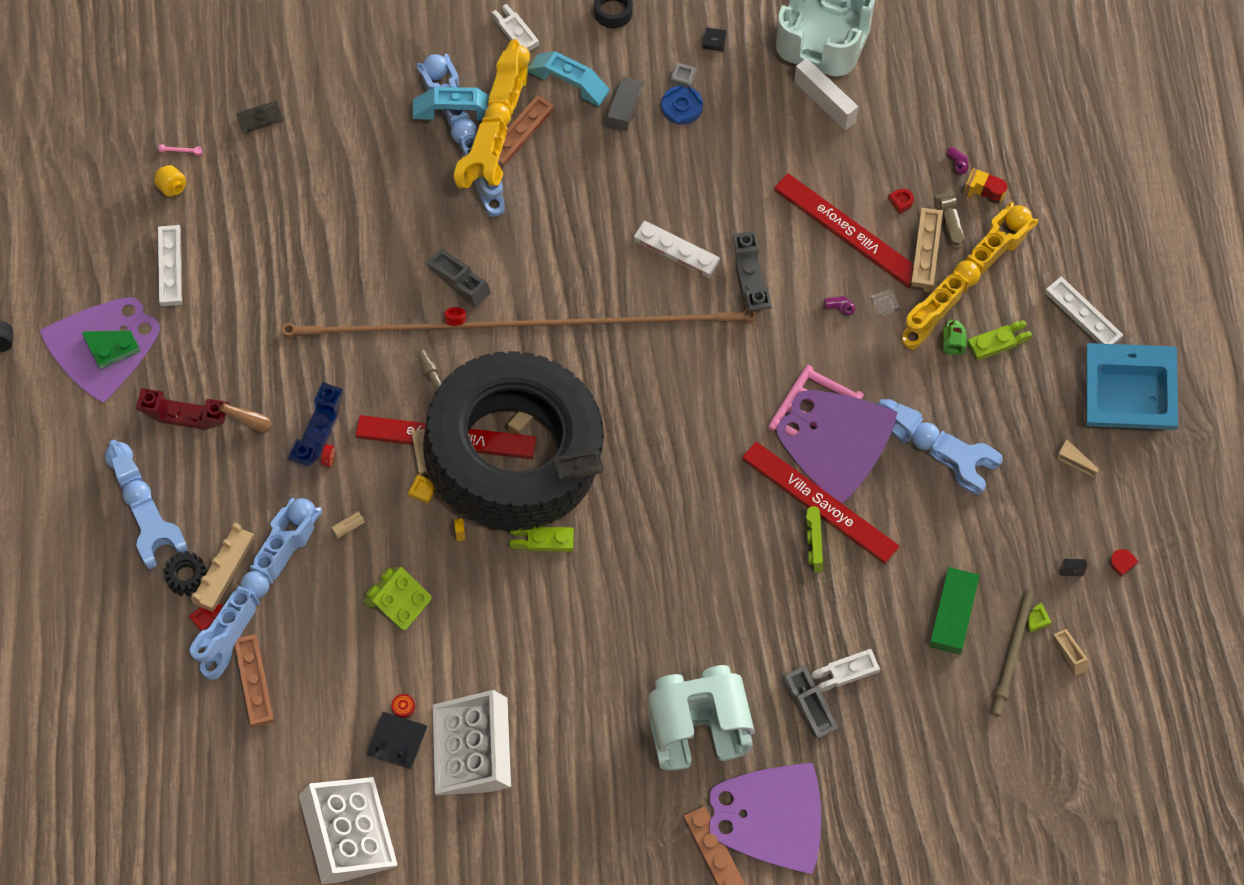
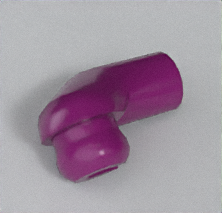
(960, 159)
(841, 303)

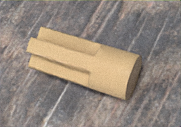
(347, 525)

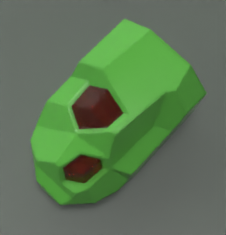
(954, 338)

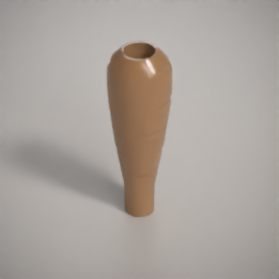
(252, 419)

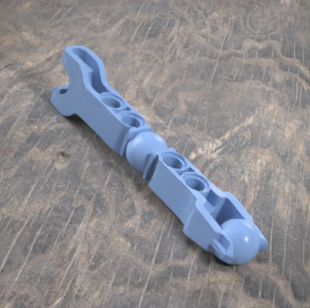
(462, 128)
(222, 635)

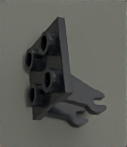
(397, 740)

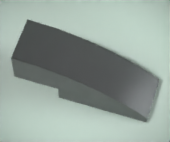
(625, 103)
(459, 277)
(809, 701)

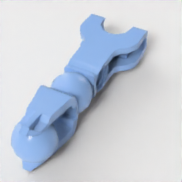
(944, 447)
(138, 496)

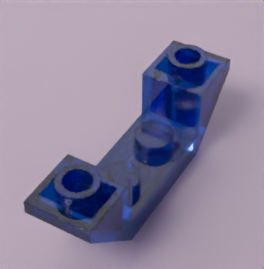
(320, 426)

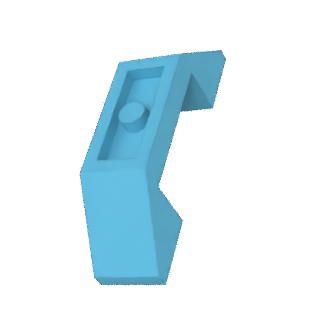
(577, 74)
(450, 98)

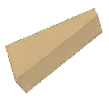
(520, 423)
(1073, 457)
(1073, 654)

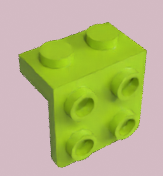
(398, 596)

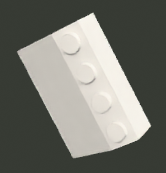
(471, 744)
(347, 829)

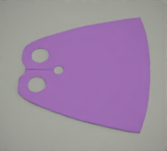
(72, 353)
(843, 444)
(780, 817)

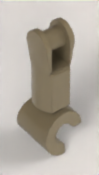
(948, 203)

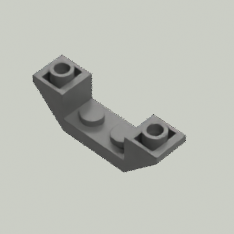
(749, 272)

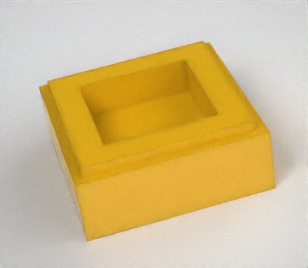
(422, 489)

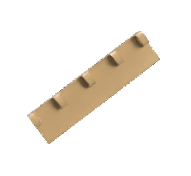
(927, 249)
(223, 568)

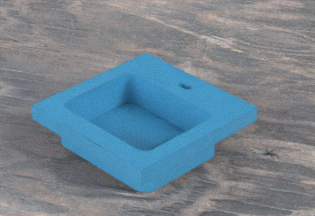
(1131, 386)

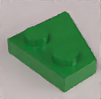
(110, 346)

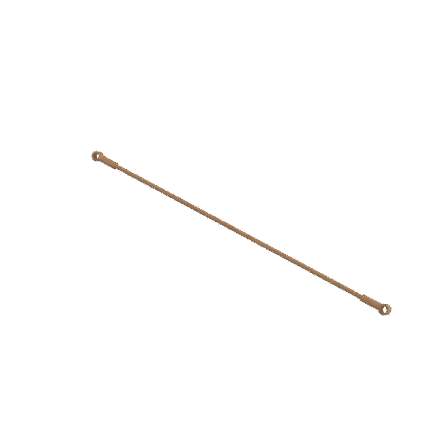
(318, 330)

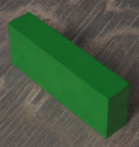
(954, 611)

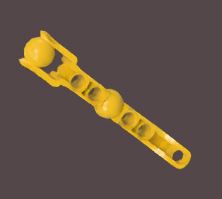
(491, 134)
(968, 272)

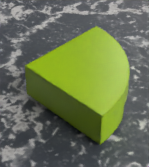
(1038, 619)

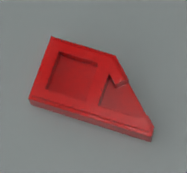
(204, 618)

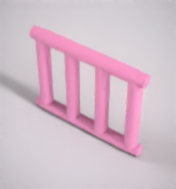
(786, 406)

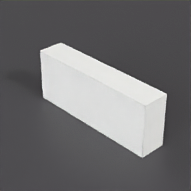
(826, 94)

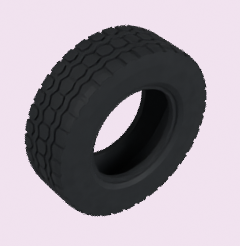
(515, 384)

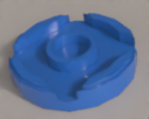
(681, 105)

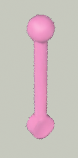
(197, 150)

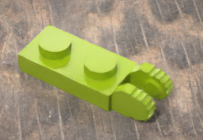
(998, 340)
(815, 538)
(545, 539)

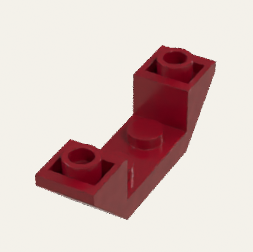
(180, 413)

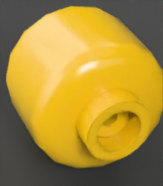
(170, 181)

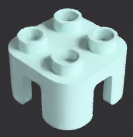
(824, 32)
(712, 700)

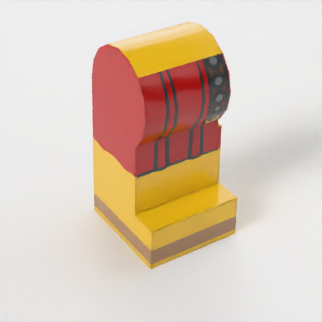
(986, 185)

